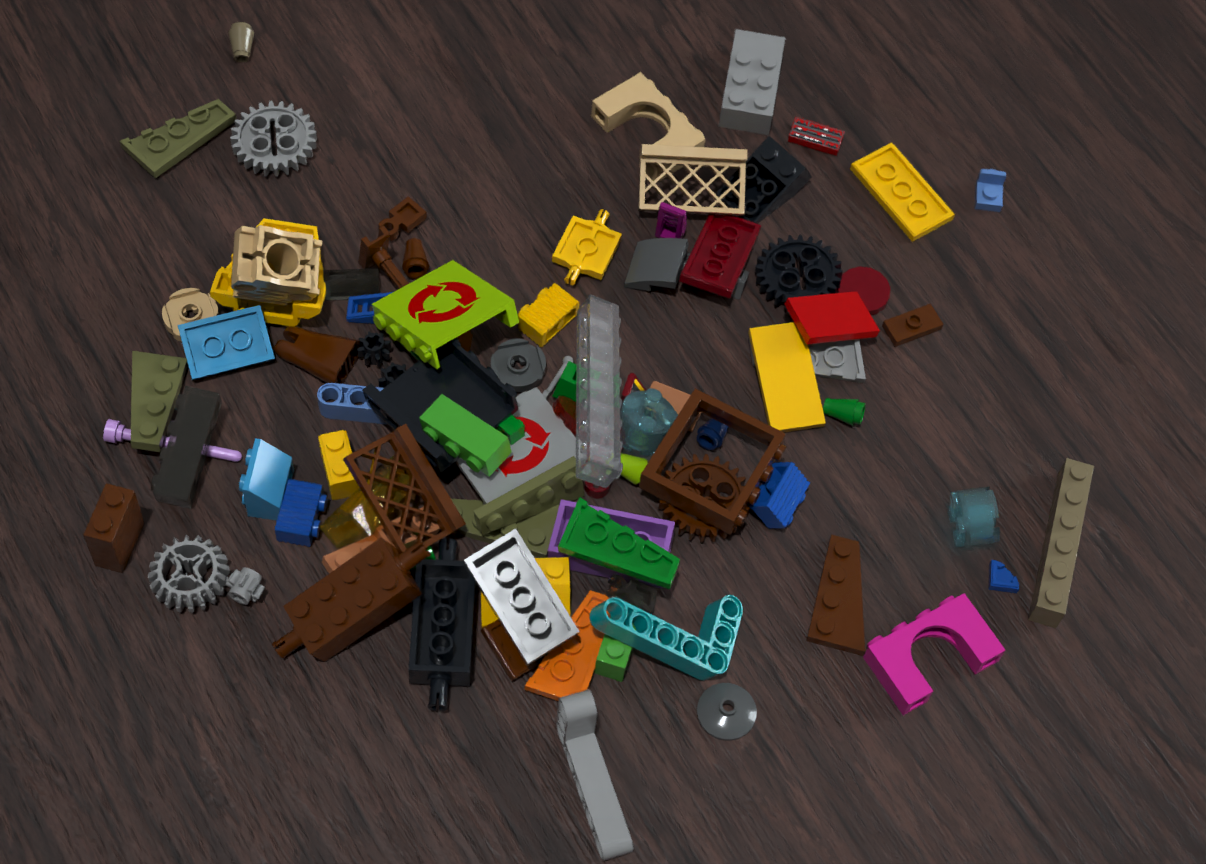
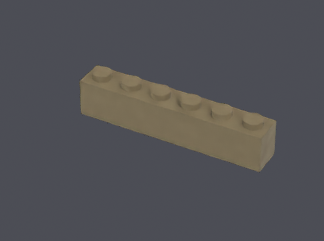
(1061, 543)

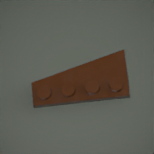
(839, 604)

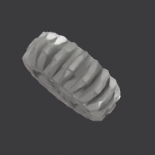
(179, 554)

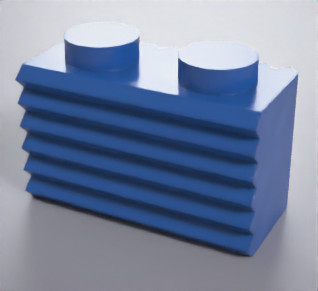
(780, 495)
(300, 512)

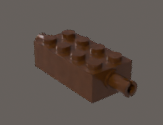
(352, 600)

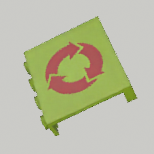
(440, 309)

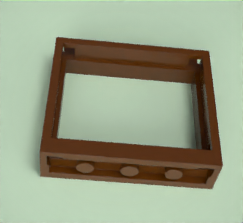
(688, 500)

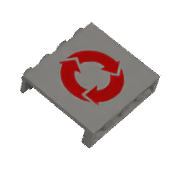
(543, 447)

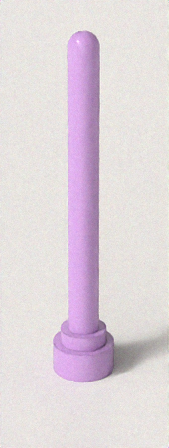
(115, 432)

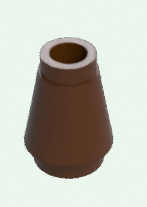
(415, 260)

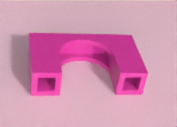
(952, 621)

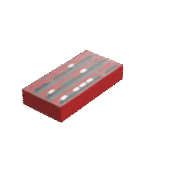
(816, 136)

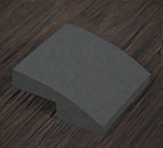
(656, 263)

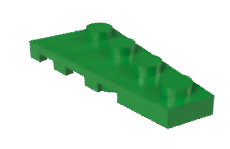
(604, 542)

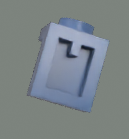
(989, 190)

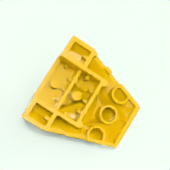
(272, 313)

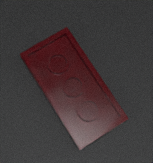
(720, 254)

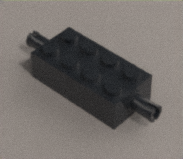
(442, 625)

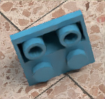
(265, 480)

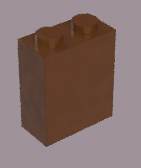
(114, 528)

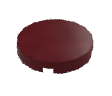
(869, 284)

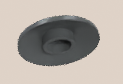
(722, 723)

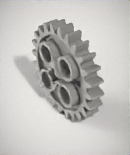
(253, 140)

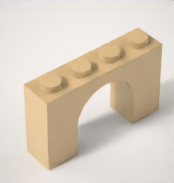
(641, 98)

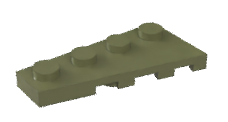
(531, 497)

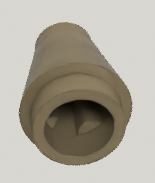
(241, 41)

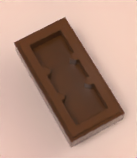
(912, 325)
(506, 651)

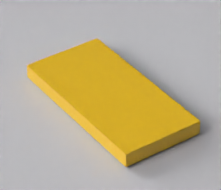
(902, 191)
(786, 378)

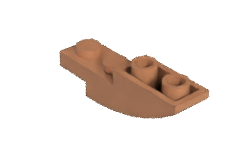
(339, 557)

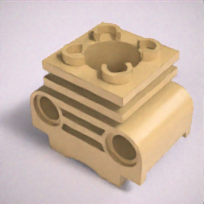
(290, 253)

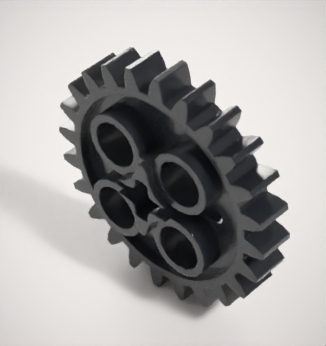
(816, 266)

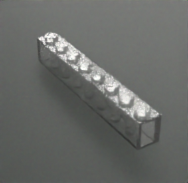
(598, 392)

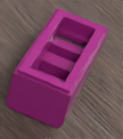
(670, 222)

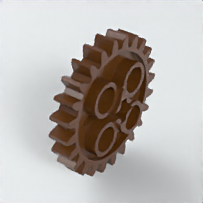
(717, 479)

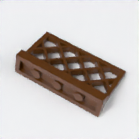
(420, 474)

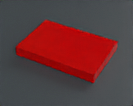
(831, 317)

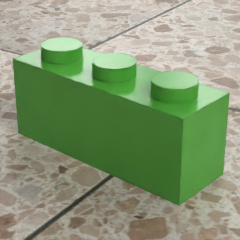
(465, 435)

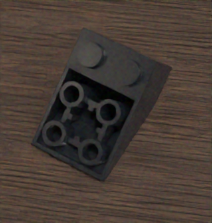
(770, 181)

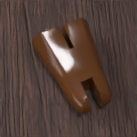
(319, 353)

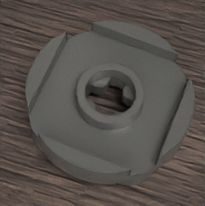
(519, 350)

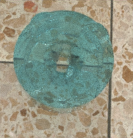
(645, 420)
(975, 517)

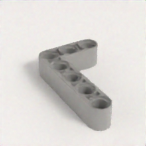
(576, 730)

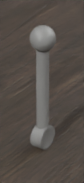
(546, 393)

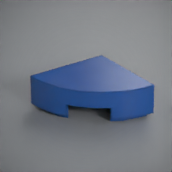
(1001, 578)

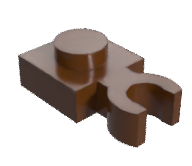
(403, 216)

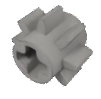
(245, 585)

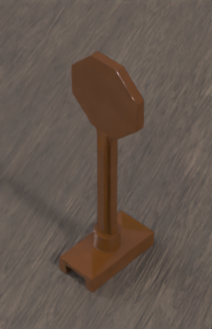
(376, 253)

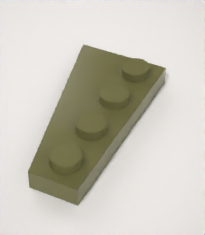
(169, 144)
(153, 397)
(535, 530)

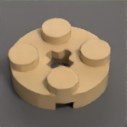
(183, 301)

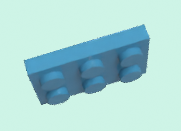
(226, 342)

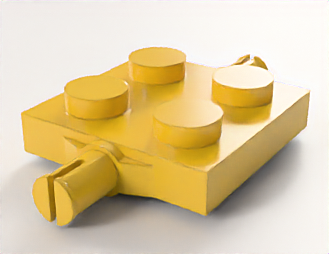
(587, 247)

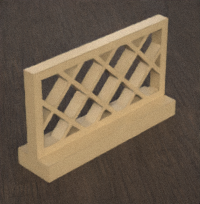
(698, 157)

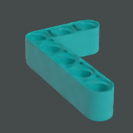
(673, 639)

